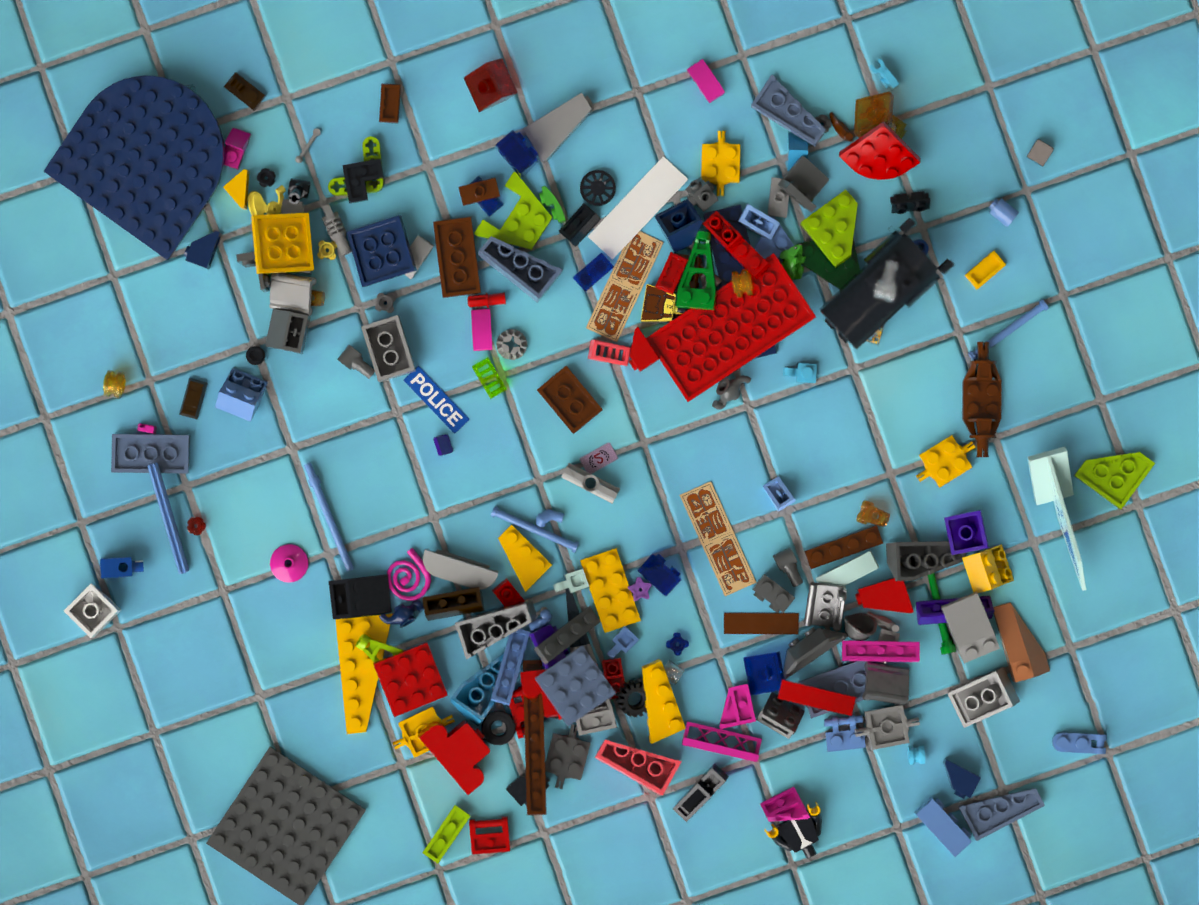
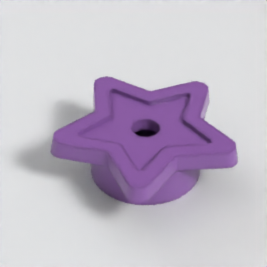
(635, 589)

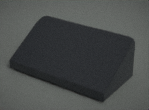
(579, 225)

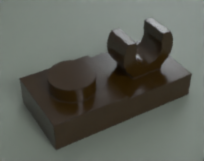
(244, 91)

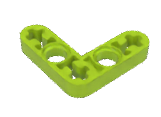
(366, 150)

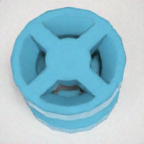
(916, 754)

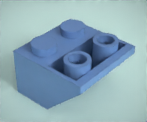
(241, 394)

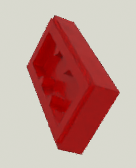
(671, 273)

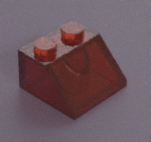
(490, 84)

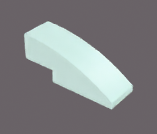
(850, 570)

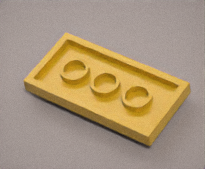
(610, 590)

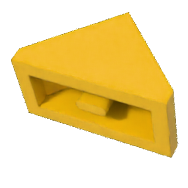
(238, 188)

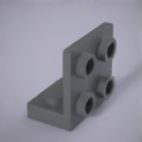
(804, 183)
(248, 260)

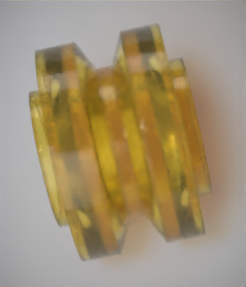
(742, 283)
(114, 384)

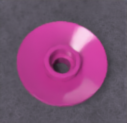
(299, 563)

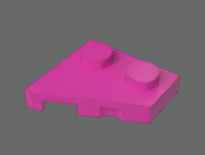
(737, 707)
(785, 807)

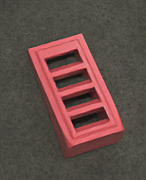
(593, 347)

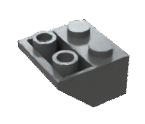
(287, 331)

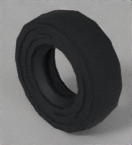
(498, 739)

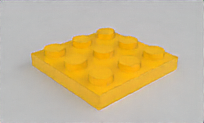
(282, 243)

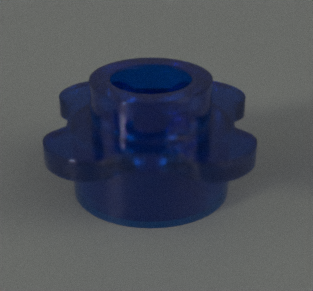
(682, 644)

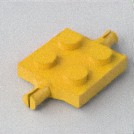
(721, 163)
(945, 461)
(413, 725)

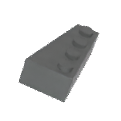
(487, 628)

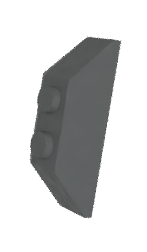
(809, 648)

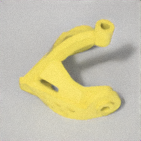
(259, 207)

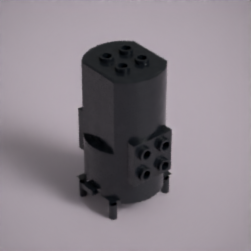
(855, 309)

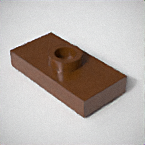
(389, 103)
(479, 191)

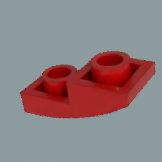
(507, 593)
(614, 674)

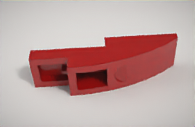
(736, 244)

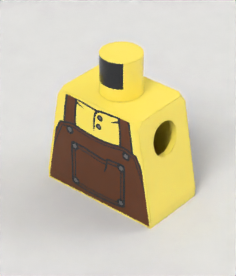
(659, 306)

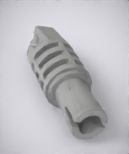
(336, 230)

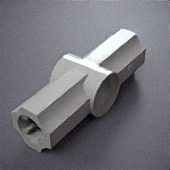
(578, 477)

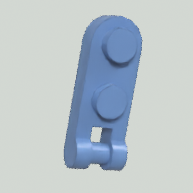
(1079, 742)

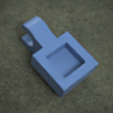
(623, 641)

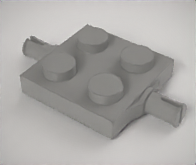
(887, 727)

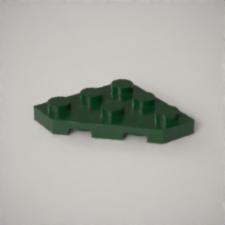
(821, 265)

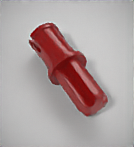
(486, 300)

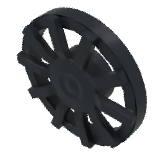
(598, 188)

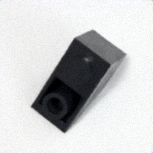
(517, 789)

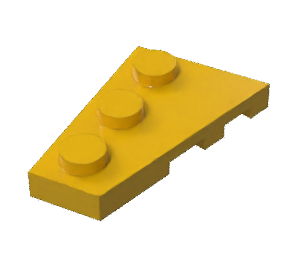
(524, 557)

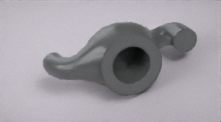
(729, 390)

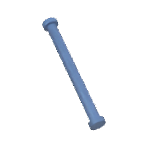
(1012, 327)
(535, 529)

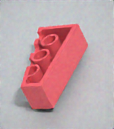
(641, 766)

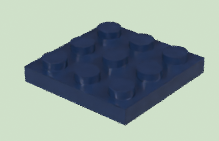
(381, 251)

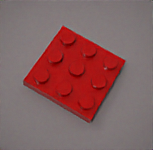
(410, 679)

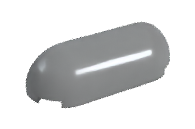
(458, 569)

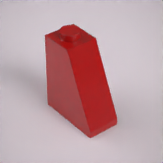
(885, 595)

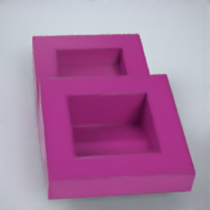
(706, 81)
(481, 330)

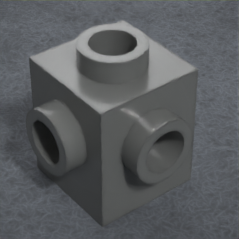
(701, 194)

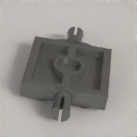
(566, 756)

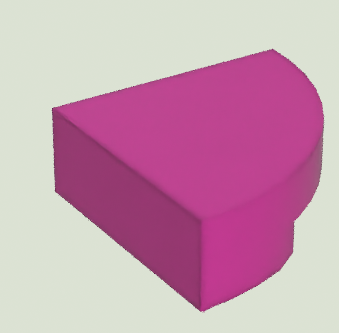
(147, 428)

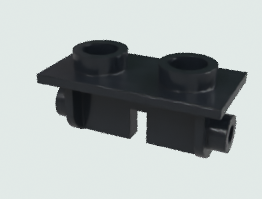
(901, 204)

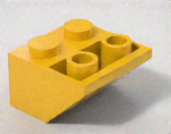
(988, 569)

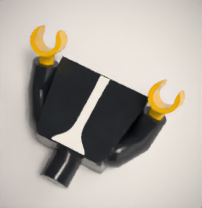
(798, 834)

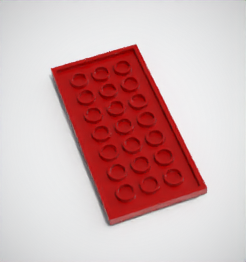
(712, 344)

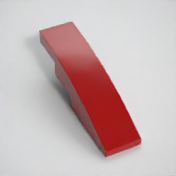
(816, 697)

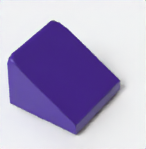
(443, 445)

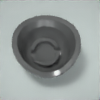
(860, 626)

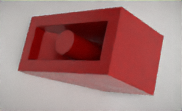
(641, 352)

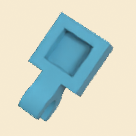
(888, 79)
(804, 373)

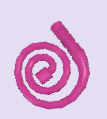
(405, 580)

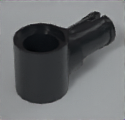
(297, 190)

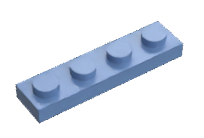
(510, 667)

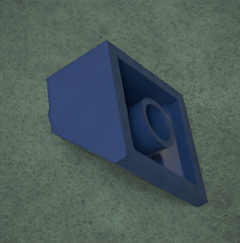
(679, 225)

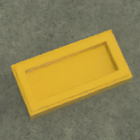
(985, 270)

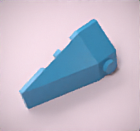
(475, 694)

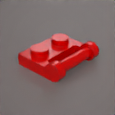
(489, 842)

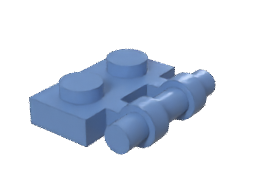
(843, 739)

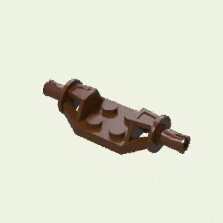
(982, 399)

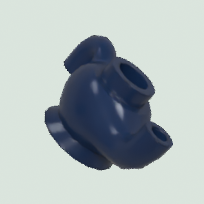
(403, 614)

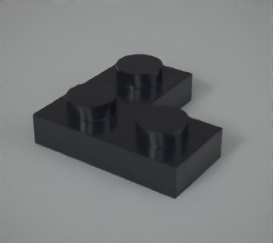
(356, 176)

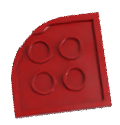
(880, 154)

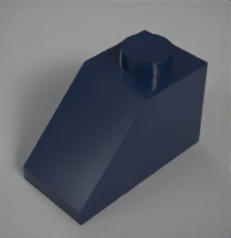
(203, 250)
(961, 779)

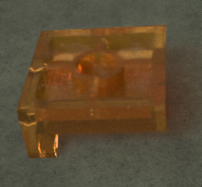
(872, 112)

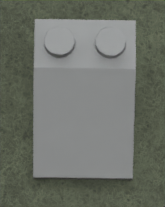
(970, 627)
(983, 697)

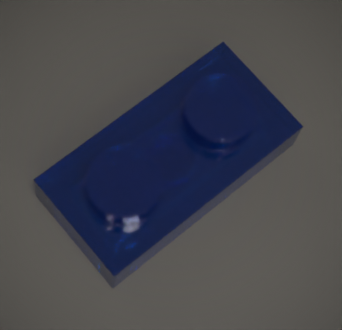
(593, 272)

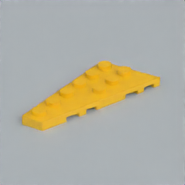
(357, 669)

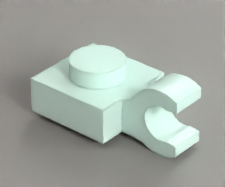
(574, 581)

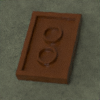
(569, 399)

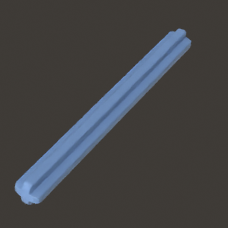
(168, 518)

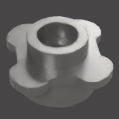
(380, 303)

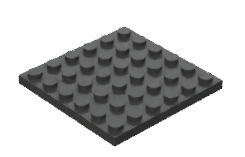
(286, 826)

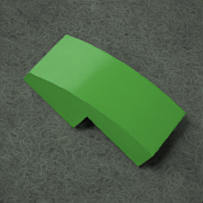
(547, 197)

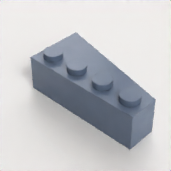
(519, 267)

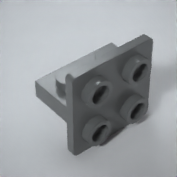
(780, 715)

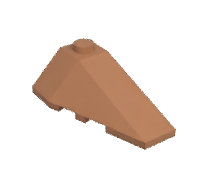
(1021, 648)

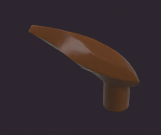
(841, 128)

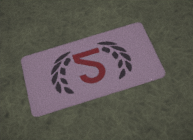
(598, 458)

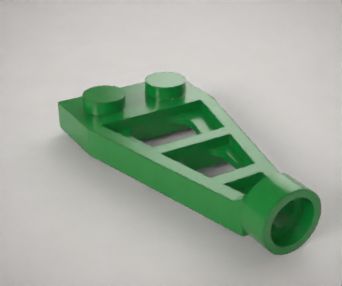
(692, 297)

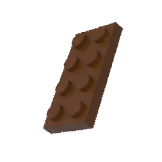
(457, 257)

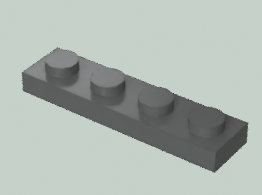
(567, 635)

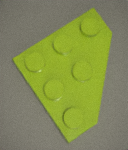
(834, 227)
(1115, 476)

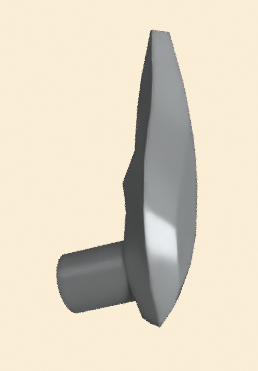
(884, 622)

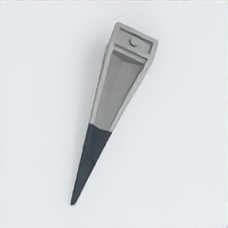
(602, 716)

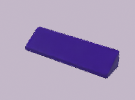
(931, 612)

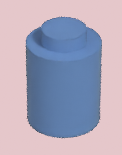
(1003, 211)

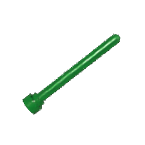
(947, 645)

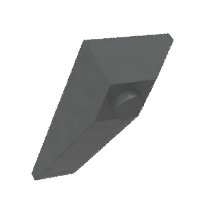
(917, 559)

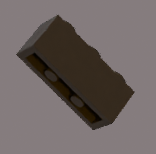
(453, 604)

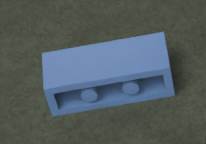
(943, 826)

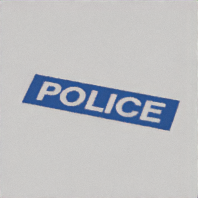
(436, 399)

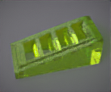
(498, 391)

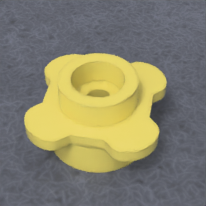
(323, 246)

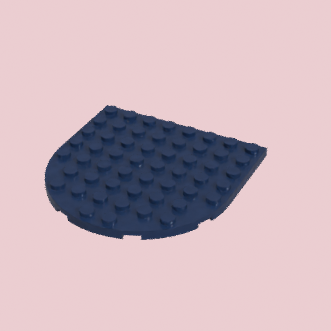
(144, 158)

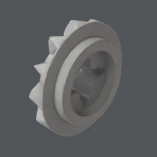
(519, 339)

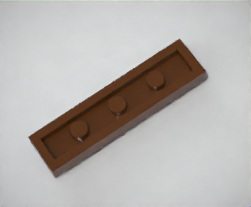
(843, 547)

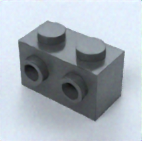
(773, 593)

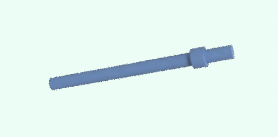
(314, 482)

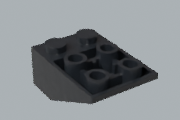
(360, 596)

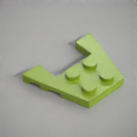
(524, 223)

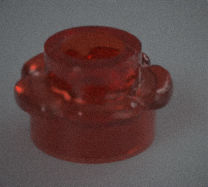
(201, 525)

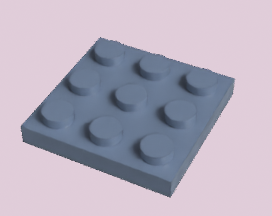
(575, 686)

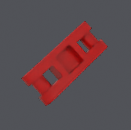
(517, 711)

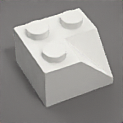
(92, 610)

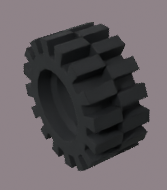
(625, 692)

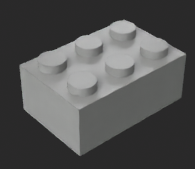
(388, 348)

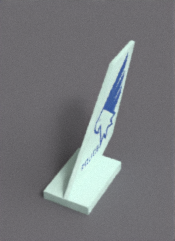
(1053, 482)

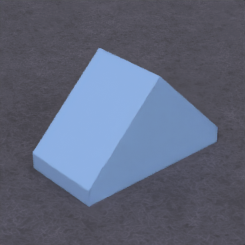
(758, 222)
(778, 493)

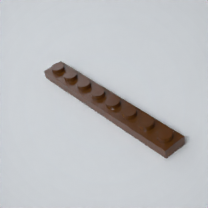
(534, 748)

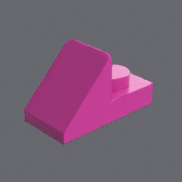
(235, 147)

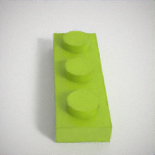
(446, 834)

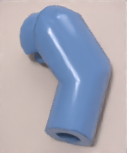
(548, 515)
(545, 618)

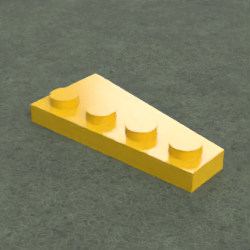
(662, 709)

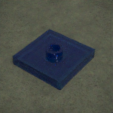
(764, 672)

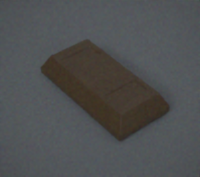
(193, 398)

